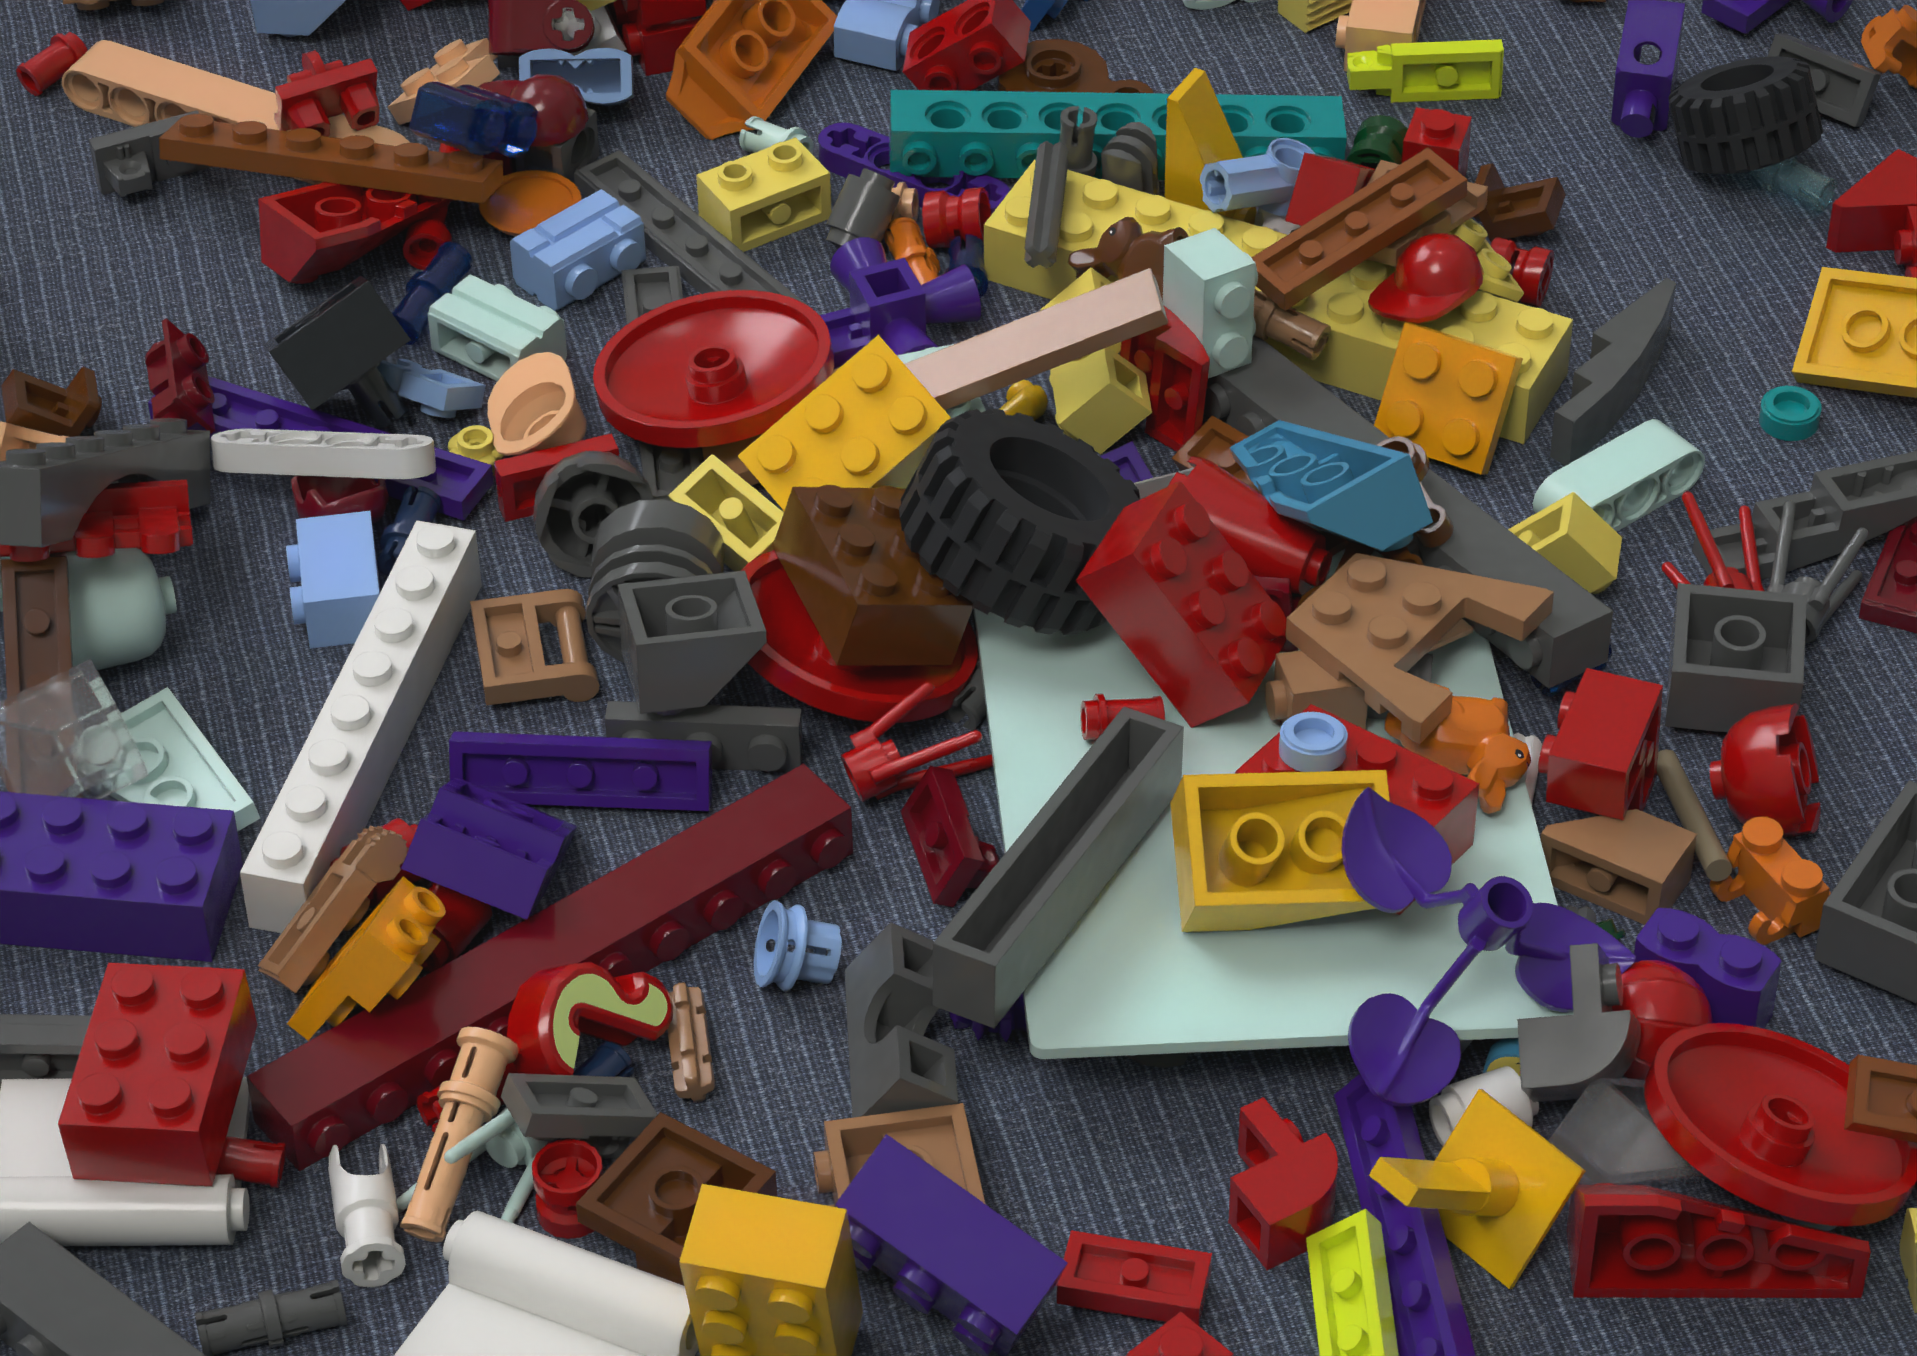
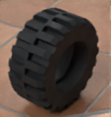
(1013, 517)

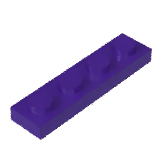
(586, 769)

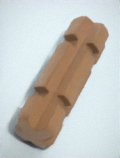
(690, 1044)

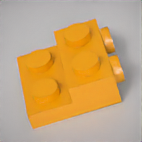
(375, 960)

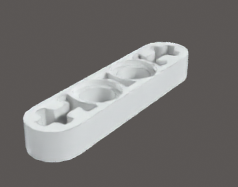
(323, 453)

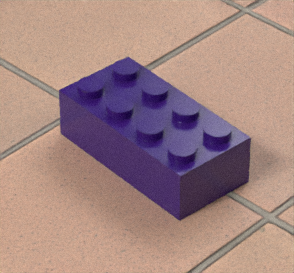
(116, 875)

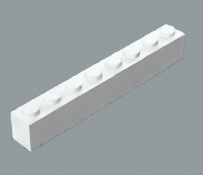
(363, 722)

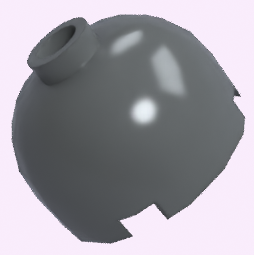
(577, 499)

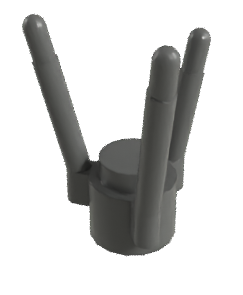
(1820, 599)

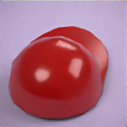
(1429, 280)

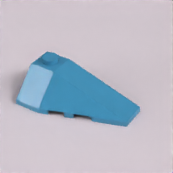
(1336, 484)

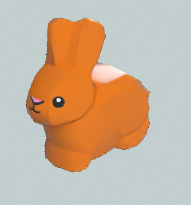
(1475, 744)

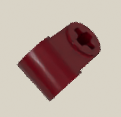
(529, 26)

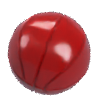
(1663, 1003)

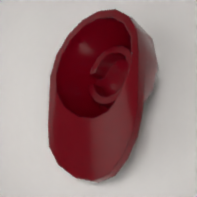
(558, 102)

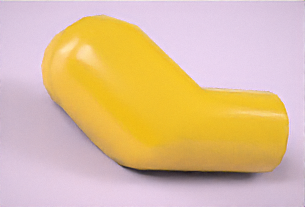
(1025, 399)

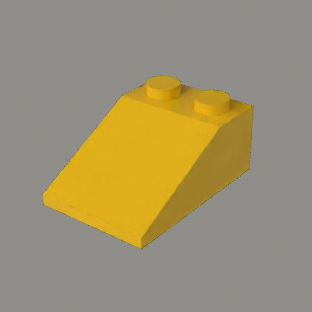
(1265, 847)

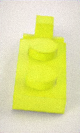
(1430, 70)

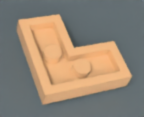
(455, 66)

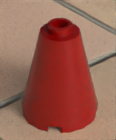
(1264, 539)

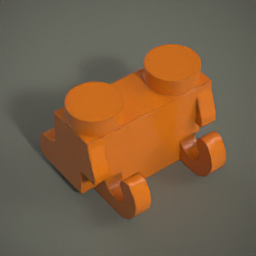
(1892, 43)
(1775, 880)

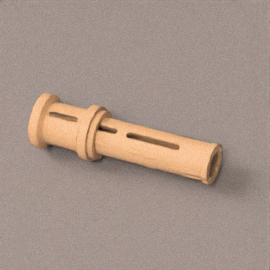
(466, 1103)

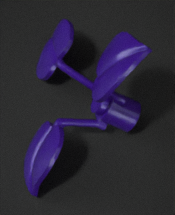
(1402, 858)

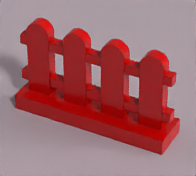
(124, 515)

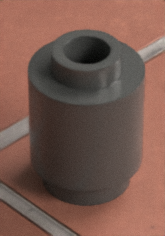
(862, 208)

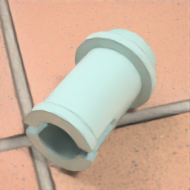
(770, 134)

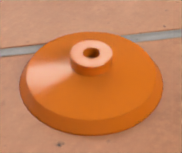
(528, 200)

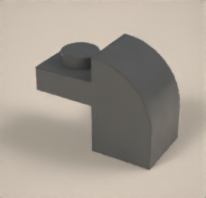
(1572, 1051)

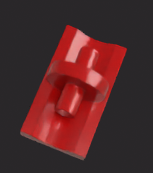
(327, 92)

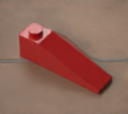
(333, 225)

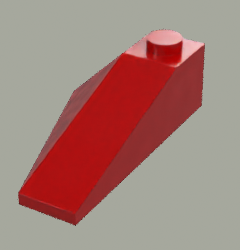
(1680, 1246)

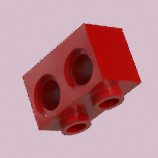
(967, 45)

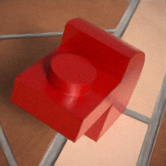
(1286, 1188)

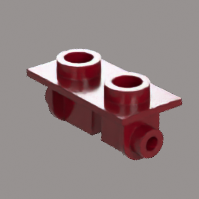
(180, 378)

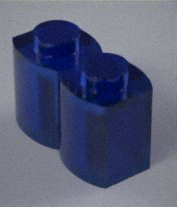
(474, 119)

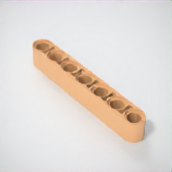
(149, 88)

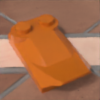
(745, 60)

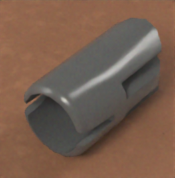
(1132, 159)

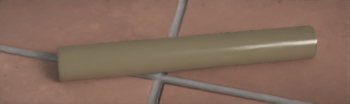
(1692, 816)

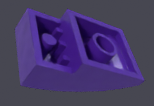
(488, 847)

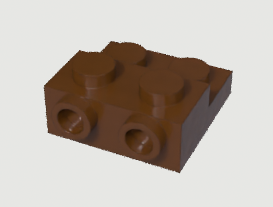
(654, 1188)

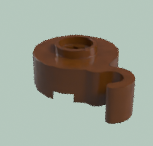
(1064, 67)

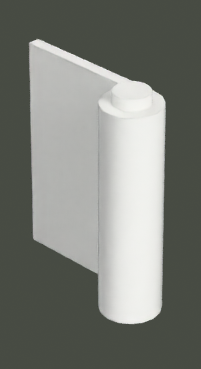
(80, 1212)
(546, 1298)

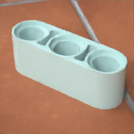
(1628, 474)

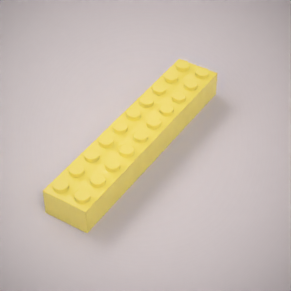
(1359, 341)

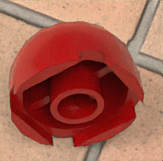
(1769, 770)

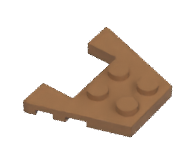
(1388, 613)

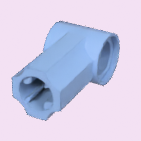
(1255, 180)

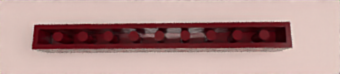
(623, 922)

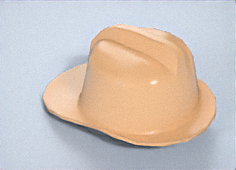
(535, 406)

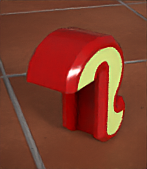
(584, 999)

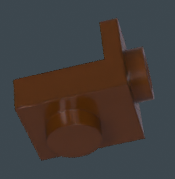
(1519, 209)
(51, 408)

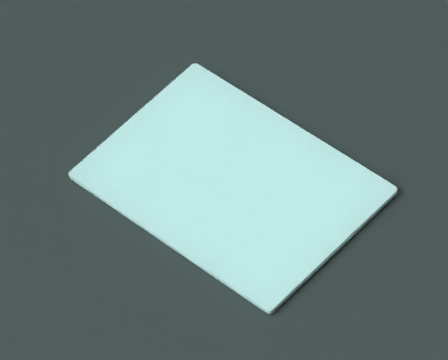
(1129, 972)

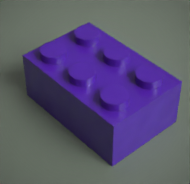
(947, 1249)

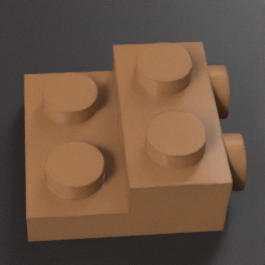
(933, 1133)

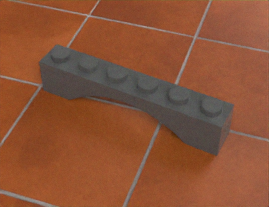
(55, 484)

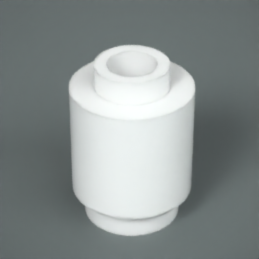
(1500, 1083)

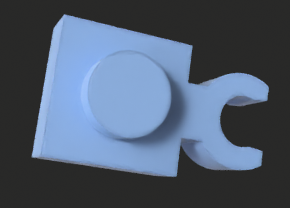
(436, 390)

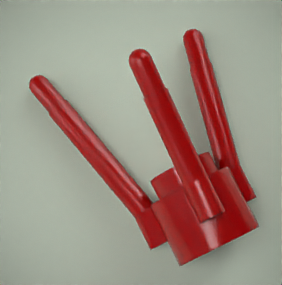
(1721, 575)
(881, 771)

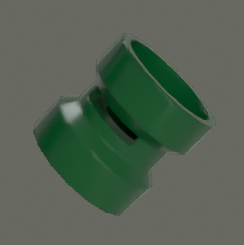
(1377, 140)

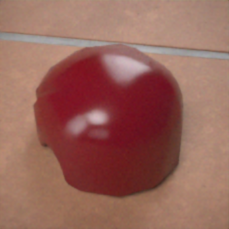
(339, 495)

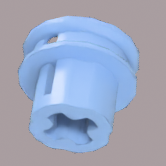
(794, 929)

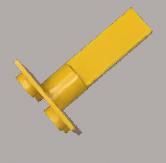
(1492, 1186)

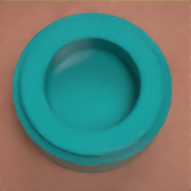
(1790, 413)

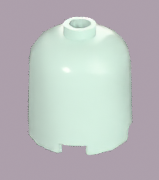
(117, 607)

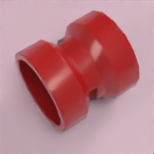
(954, 216)
(1530, 268)
(561, 1177)

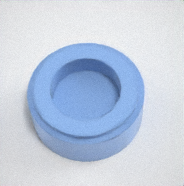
(1313, 742)

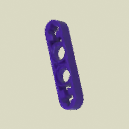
(850, 148)

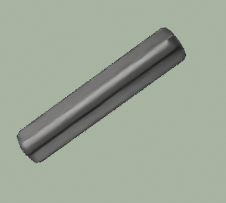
(1046, 204)

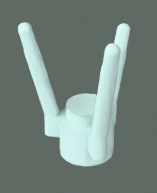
(507, 1147)

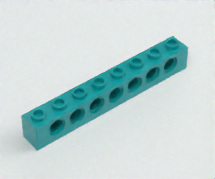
(1000, 130)

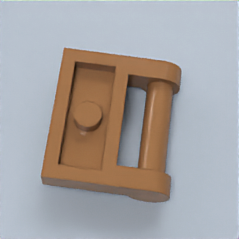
(513, 652)

